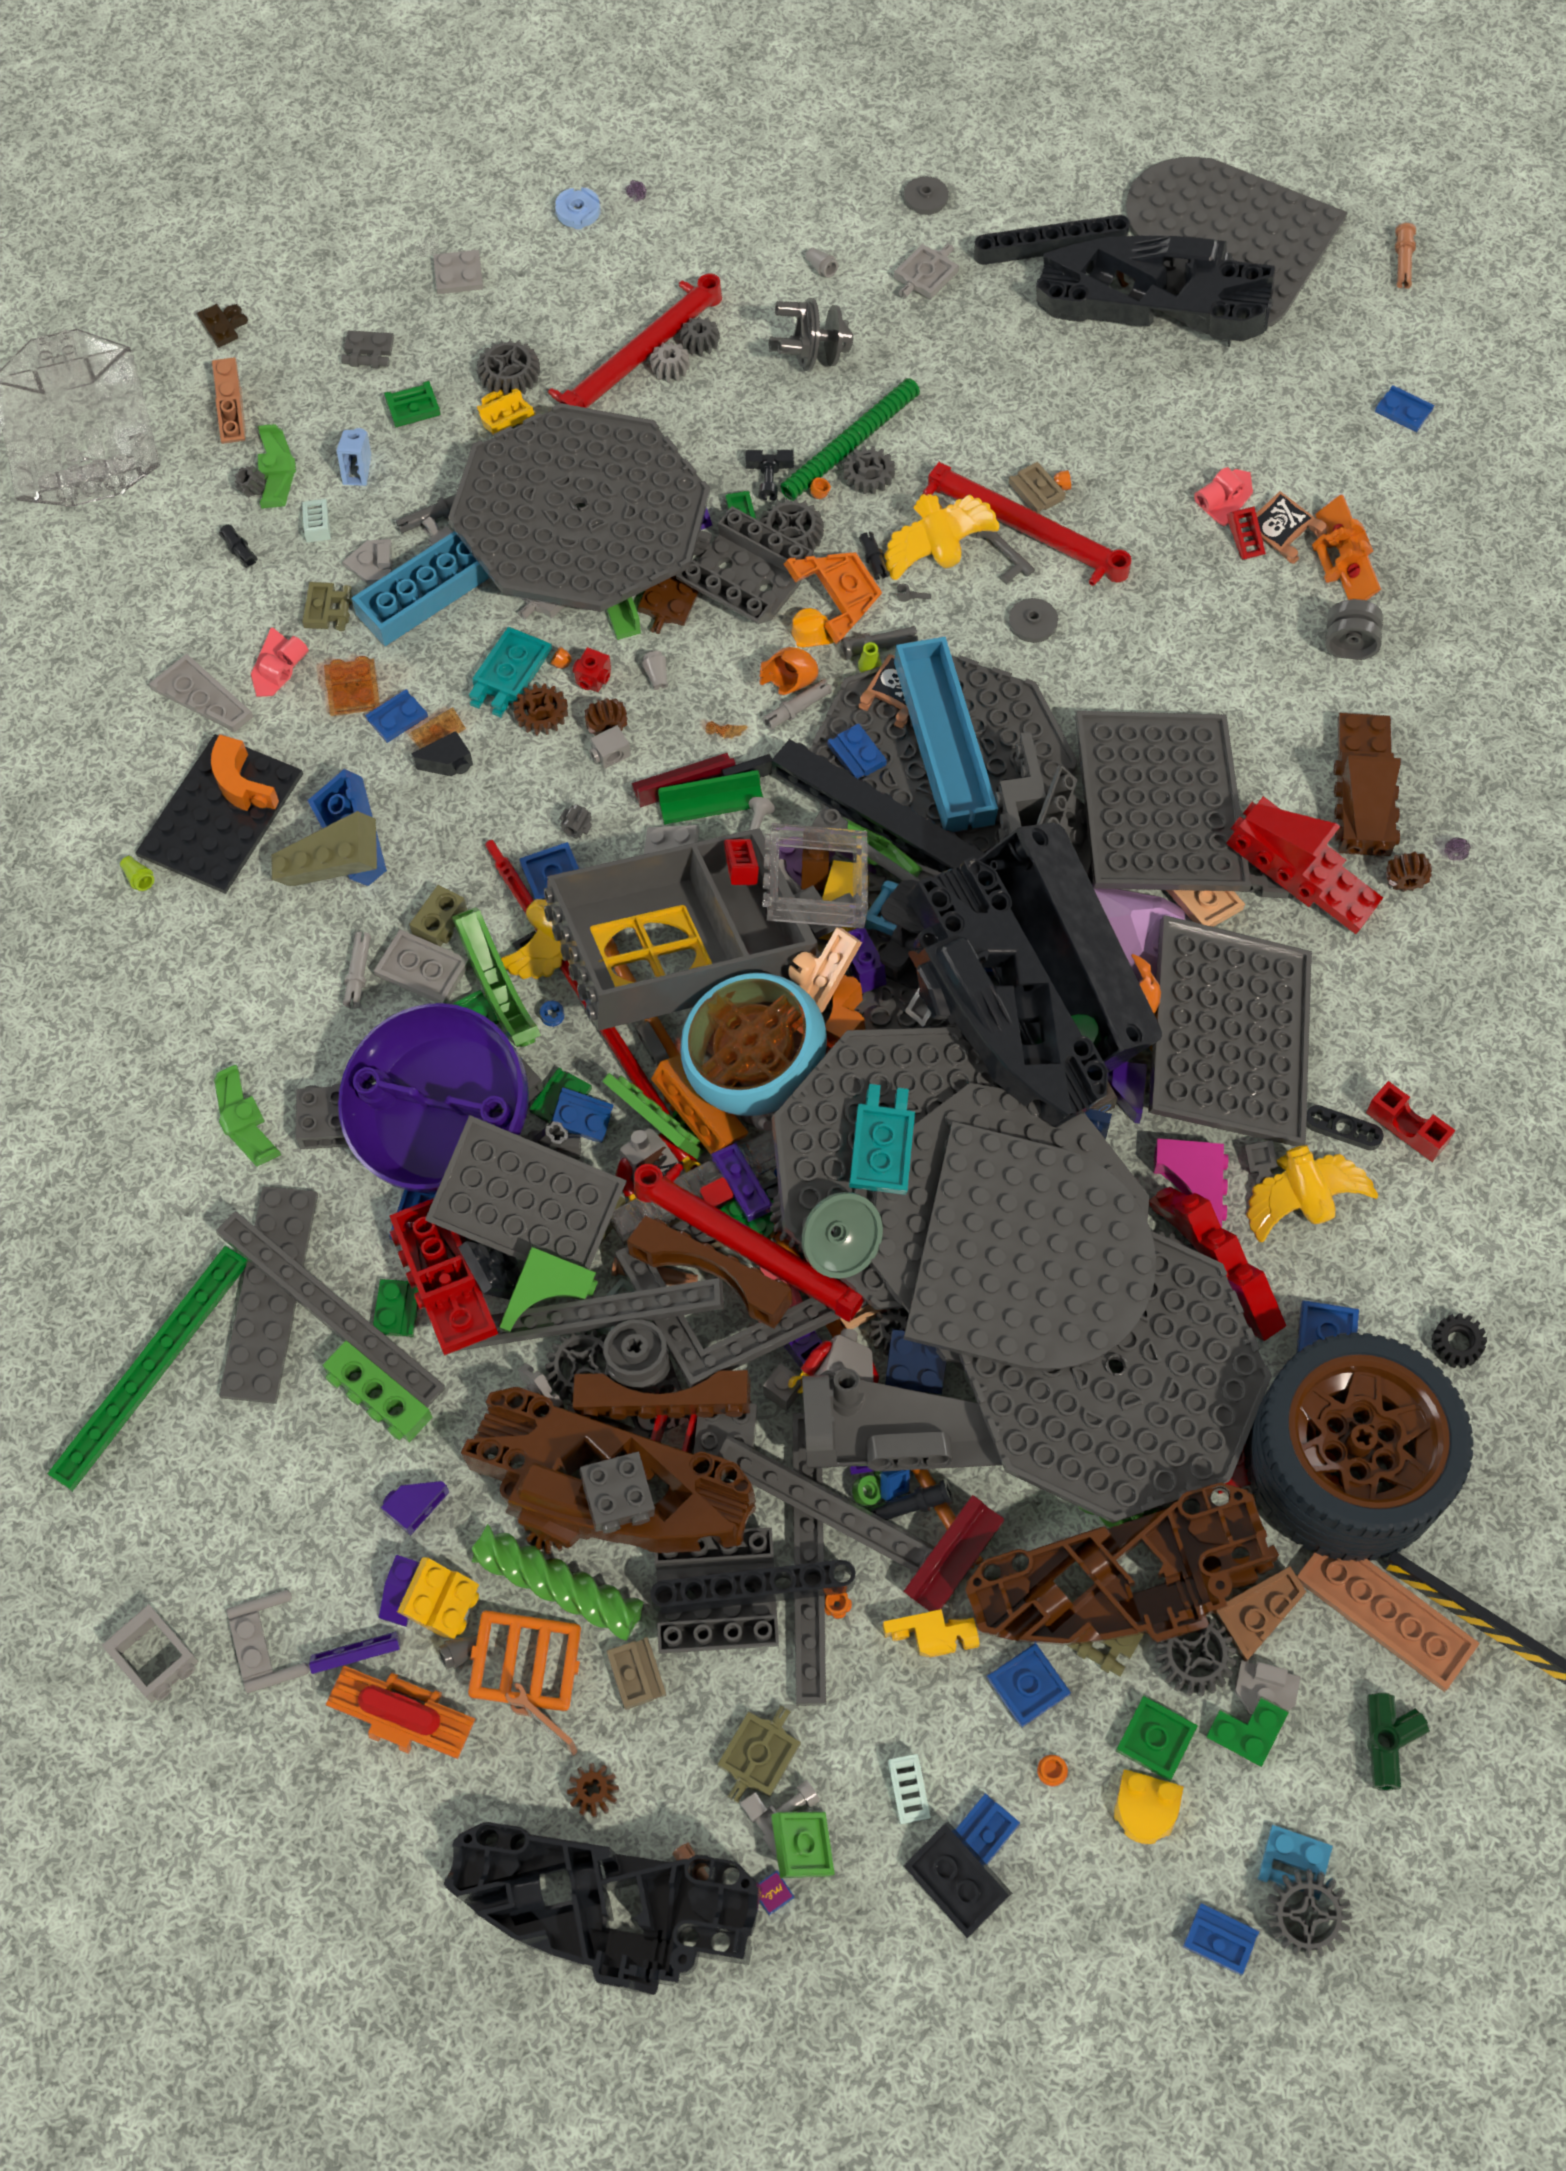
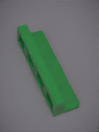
(709, 797)

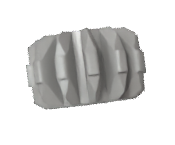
(669, 361)

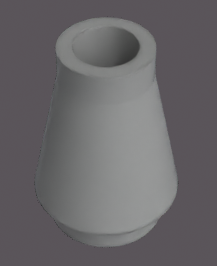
(822, 262)
(655, 667)

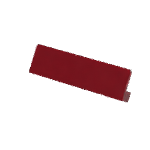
(647, 789)
(954, 1555)

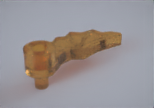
(725, 731)

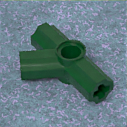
(1398, 1731)

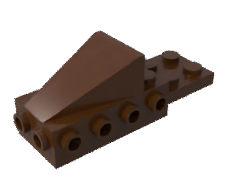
(1366, 786)

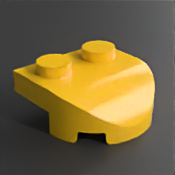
(503, 411)
(1147, 1807)

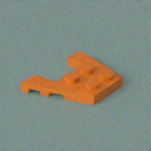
(846, 583)

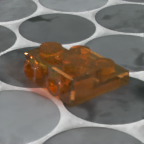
(352, 686)

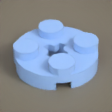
(577, 217)

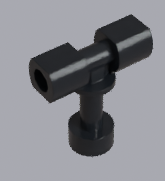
(769, 465)

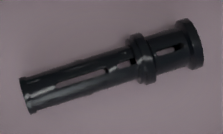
(921, 1500)

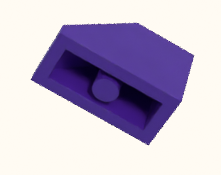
(1129, 1087)
(413, 1503)
(395, 1589)

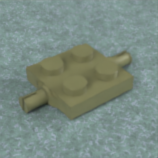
(759, 1754)

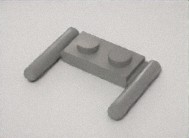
(252, 1645)

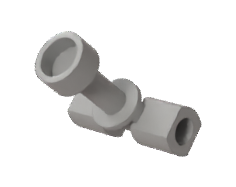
(758, 1812)

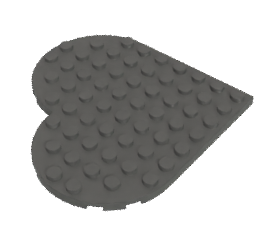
(1228, 204)

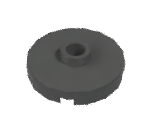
(926, 195)
(1033, 629)

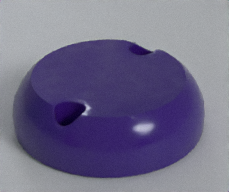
(429, 1075)

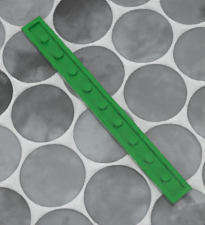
(147, 1369)

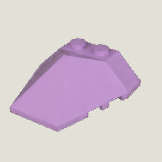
(1137, 922)

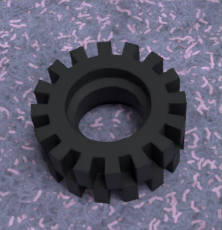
(1466, 1327)

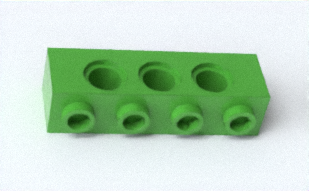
(349, 1360)

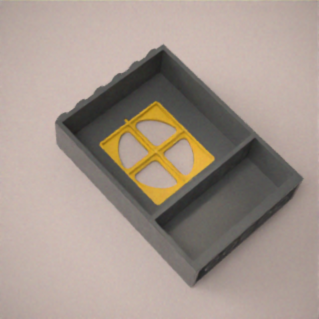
(676, 888)

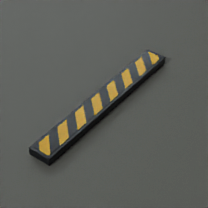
(1477, 1615)

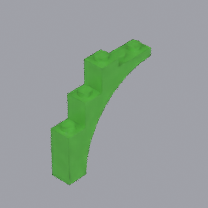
(494, 978)

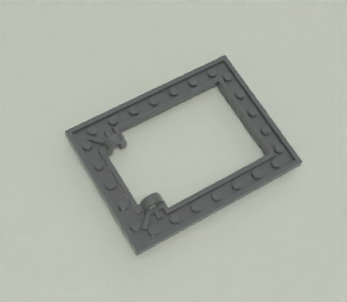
(700, 1363)

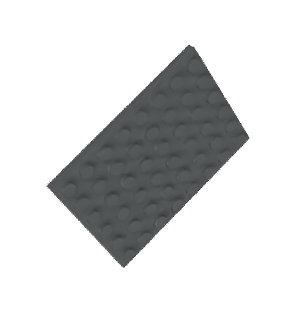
(1160, 801)
(1232, 1032)

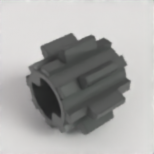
(250, 481)
(575, 821)

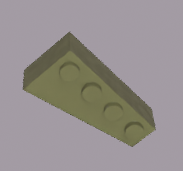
(329, 853)

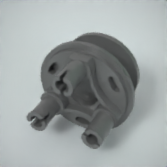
(808, 333)

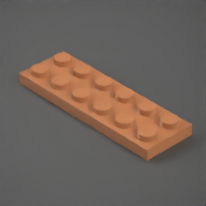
(1391, 1616)

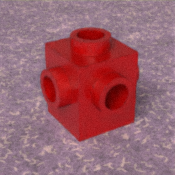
(592, 670)

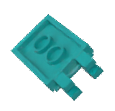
(508, 669)
(882, 1144)

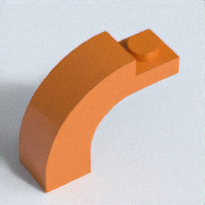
(226, 763)

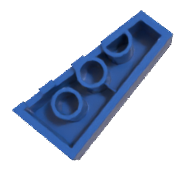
(339, 799)

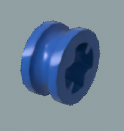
(555, 1006)

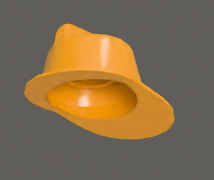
(809, 628)

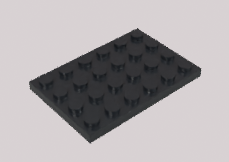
(204, 832)

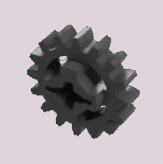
(870, 471)

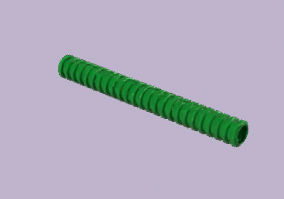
(850, 438)

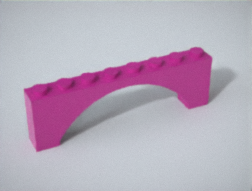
(1194, 1169)

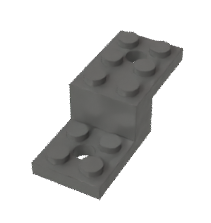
(1021, 798)

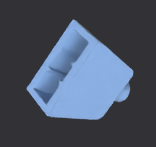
(354, 444)

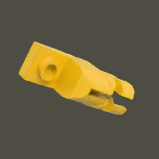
(932, 1633)

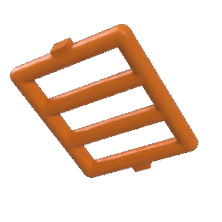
(515, 1624)

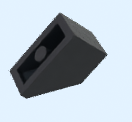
(444, 756)

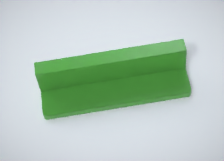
(624, 619)

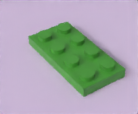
(654, 1114)

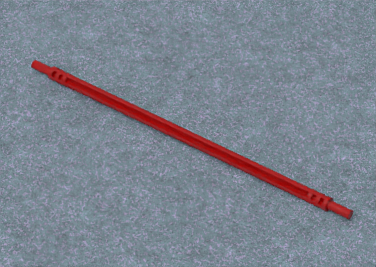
(611, 1035)

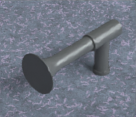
(1019, 562)

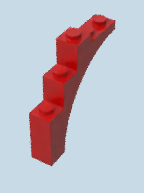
(1198, 1223)

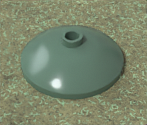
(854, 1241)

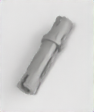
(789, 709)
(355, 979)

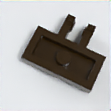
(217, 323)

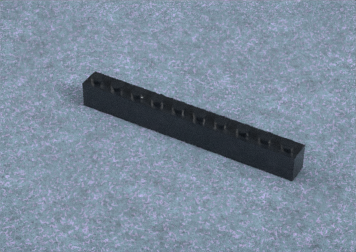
(871, 808)

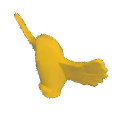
(938, 532)
(541, 953)
(1304, 1186)

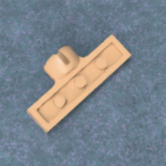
(823, 974)

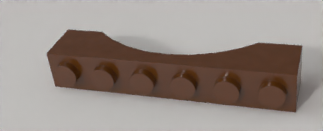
(662, 1246)
(720, 1394)

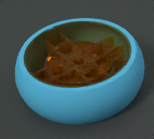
(734, 1004)

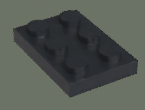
(492, 1269)
(957, 1879)

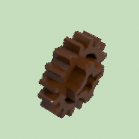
(541, 709)

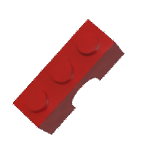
(1392, 1110)

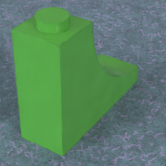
(546, 1278)

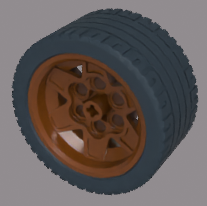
(1395, 1396)

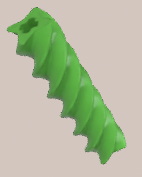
(555, 1583)

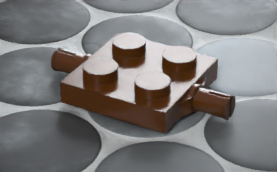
(668, 603)

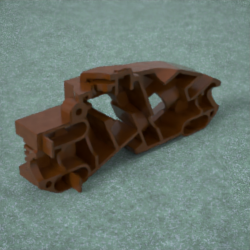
(555, 1503)
(1108, 1607)

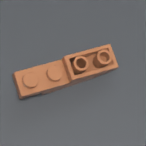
(229, 400)

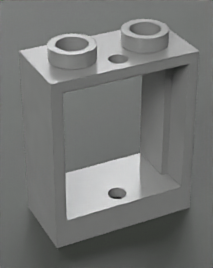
(132, 1632)

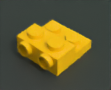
(439, 1599)

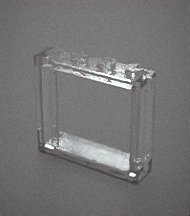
(808, 910)

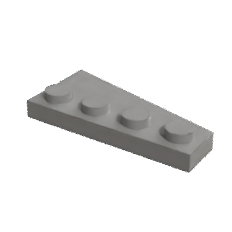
(200, 692)

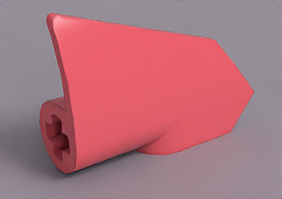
(1225, 494)
(276, 662)

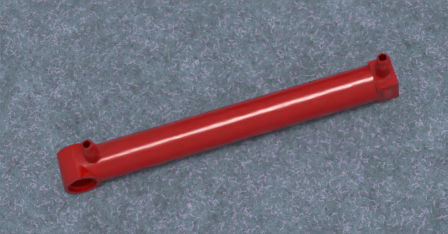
(699, 298)
(1112, 563)
(743, 1239)

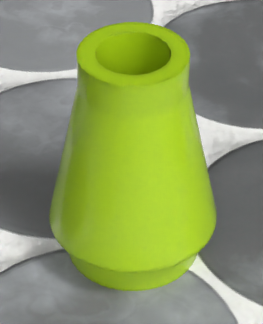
(869, 658)
(138, 875)

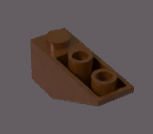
(814, 868)

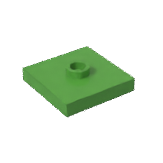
(802, 1844)

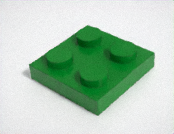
(1156, 1738)

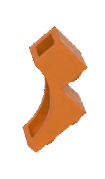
(843, 1016)

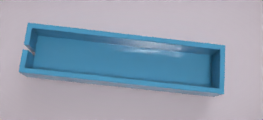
(945, 735)

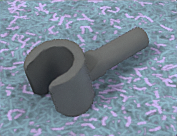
(904, 597)

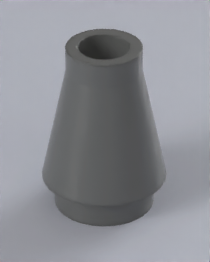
(457, 1651)

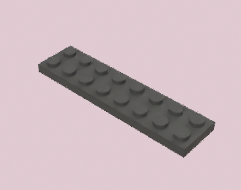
(264, 1309)

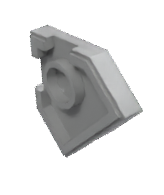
(371, 560)
(538, 1384)
(1266, 1681)

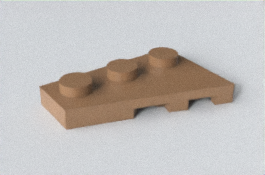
(1260, 1610)

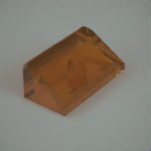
(437, 728)

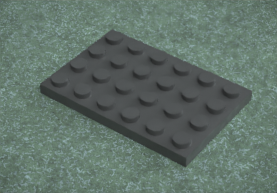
(524, 1196)

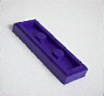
(742, 1182)
(354, 1652)

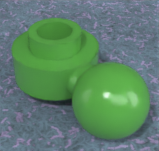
(873, 1487)

